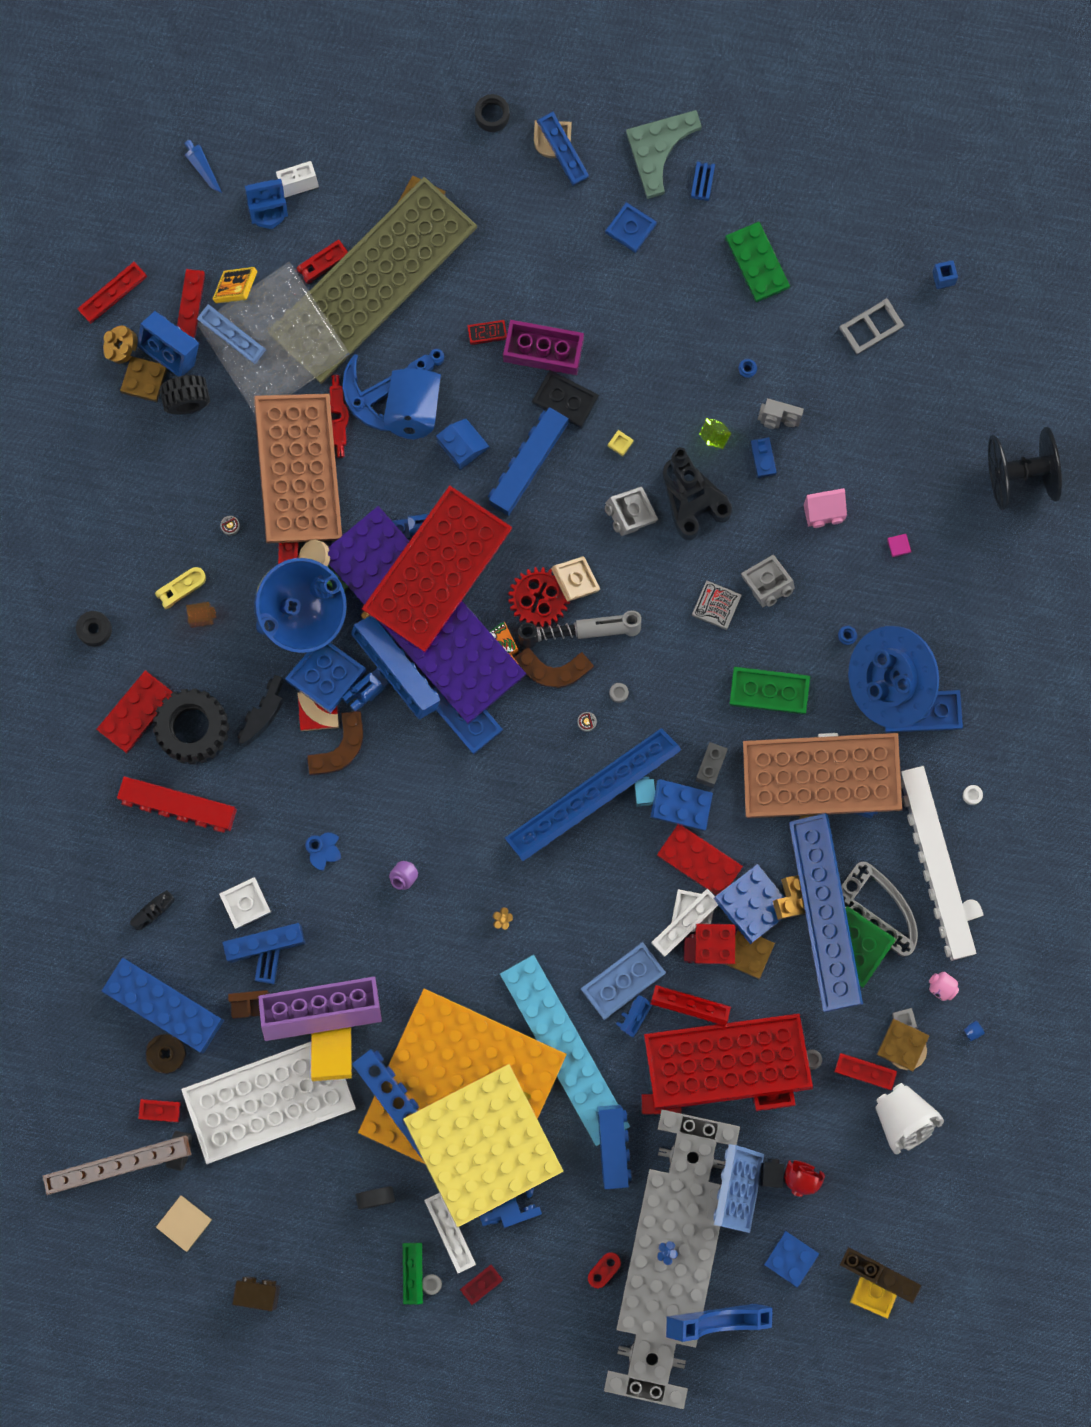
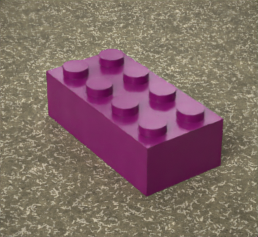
(543, 347)

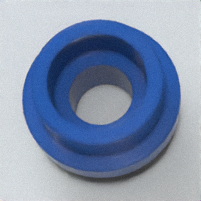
(747, 363)
(847, 629)

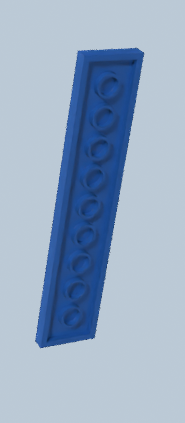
(592, 794)
(825, 913)

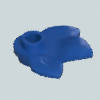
(325, 852)

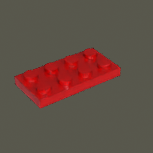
(134, 712)
(699, 860)

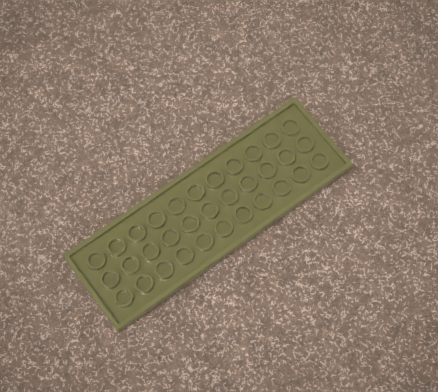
(390, 264)

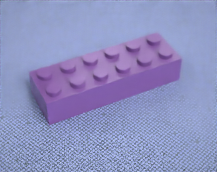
(319, 1008)

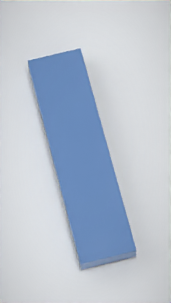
(231, 334)

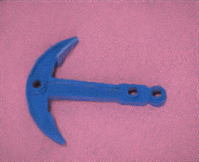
(377, 392)

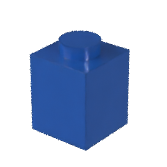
(945, 274)

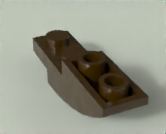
(880, 1275)

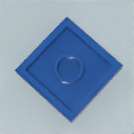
(631, 227)

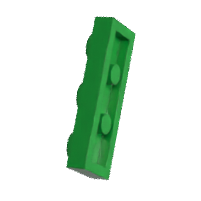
(412, 1273)

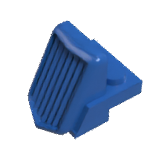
(266, 203)

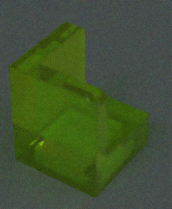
(715, 433)

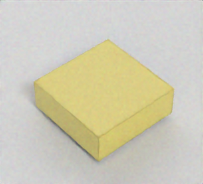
(620, 443)

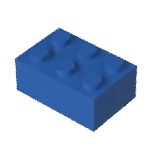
(167, 344)

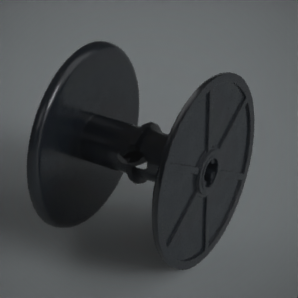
(1045, 465)

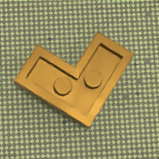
(793, 903)

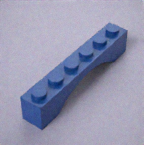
(696, 1324)

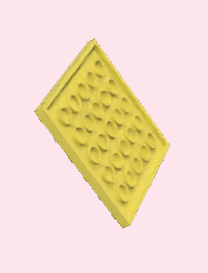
(483, 1145)

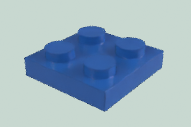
(791, 1259)

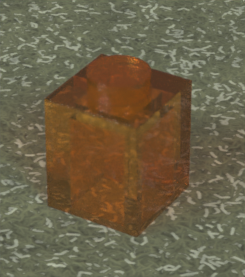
(200, 614)

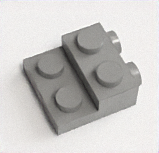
(775, 412)
(630, 511)
(768, 581)

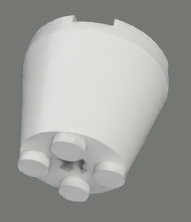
(906, 1118)

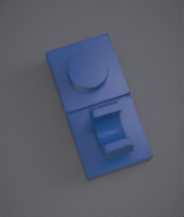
(763, 457)
(637, 1014)

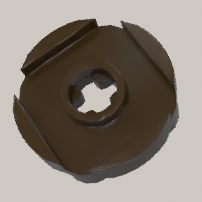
(154, 1053)

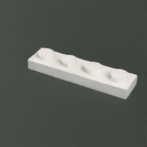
(685, 923)
(450, 1234)

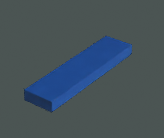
(562, 148)

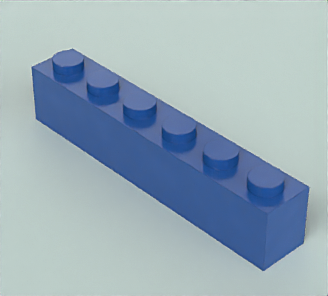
(528, 461)
(396, 667)

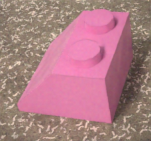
(825, 508)

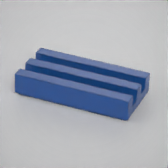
(705, 167)
(274, 969)

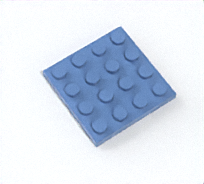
(738, 1188)

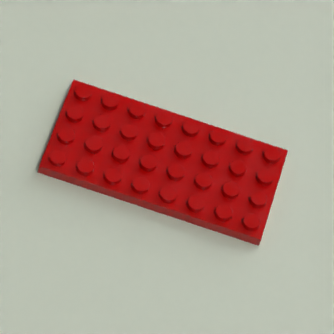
(437, 568)
(728, 1061)

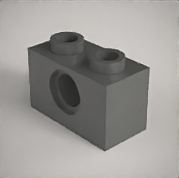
(711, 764)

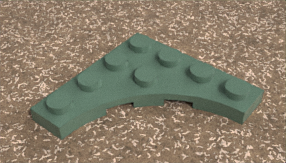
(654, 142)

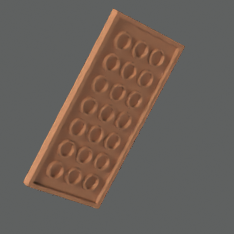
(297, 468)
(822, 775)

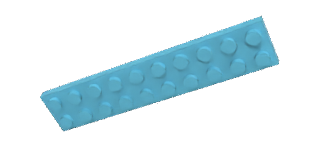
(554, 1028)

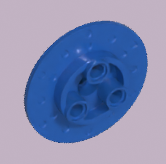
(905, 682)

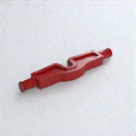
(338, 407)

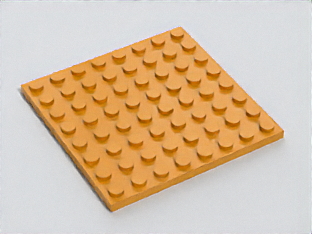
(450, 1049)

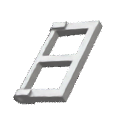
(865, 315)

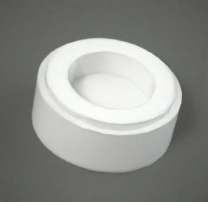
(972, 795)

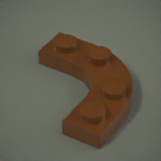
(550, 676)
(347, 750)

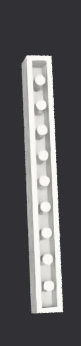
(937, 864)

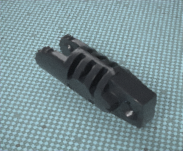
(152, 910)

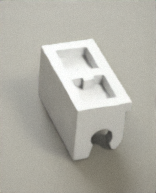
(298, 179)

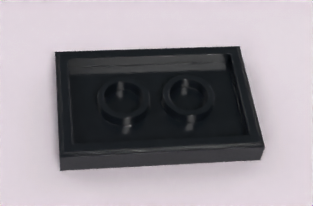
(566, 398)

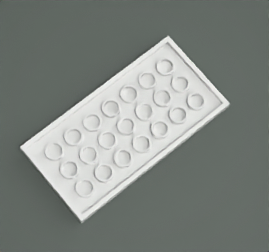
(262, 1103)

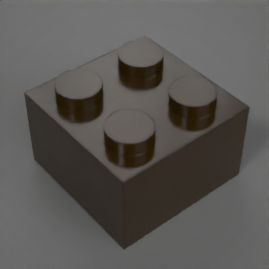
(255, 1294)

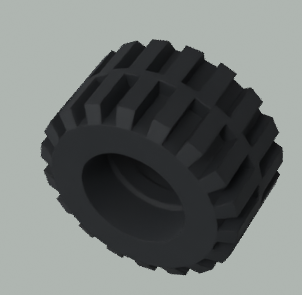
(184, 394)

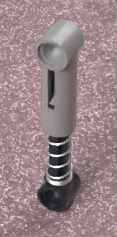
(582, 629)

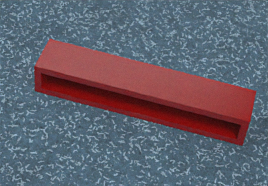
(177, 804)

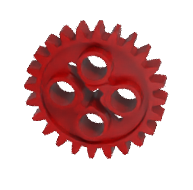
(523, 591)

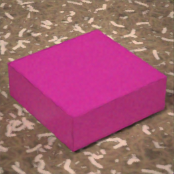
(899, 545)

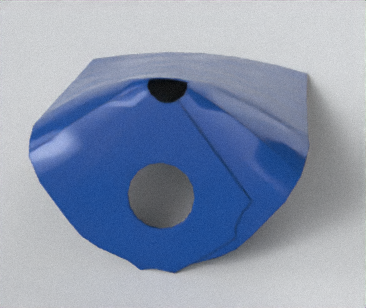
(413, 395)

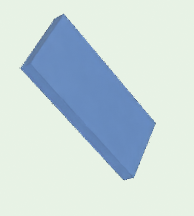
(623, 981)

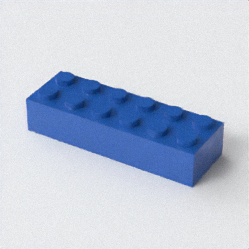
(162, 1005)

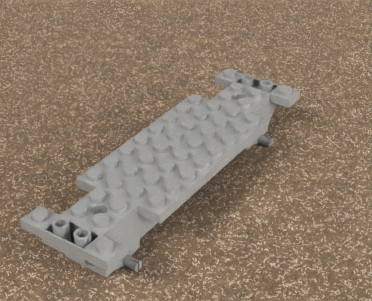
(677, 1210)

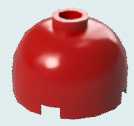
(802, 1178)

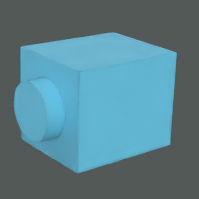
(644, 791)

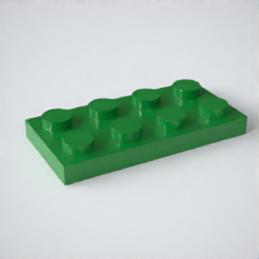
(757, 261)
(769, 690)

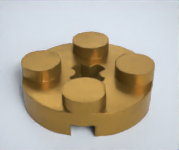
(112, 340)

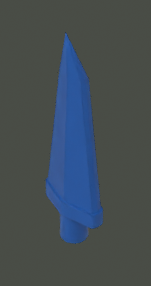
(199, 161)

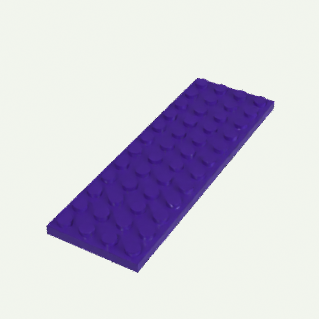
(464, 657)

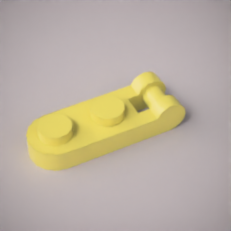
(181, 586)

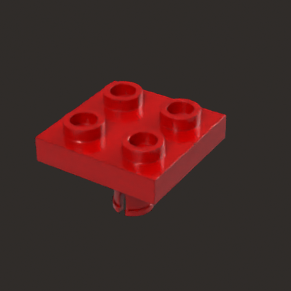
(714, 944)

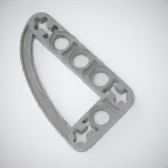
(895, 894)

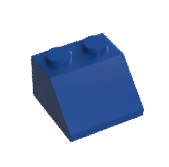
(461, 443)

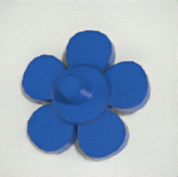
(667, 1253)

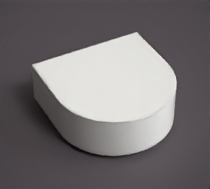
(972, 909)

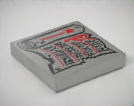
(716, 605)

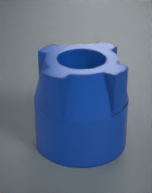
(974, 1031)

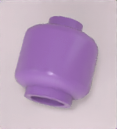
(403, 875)

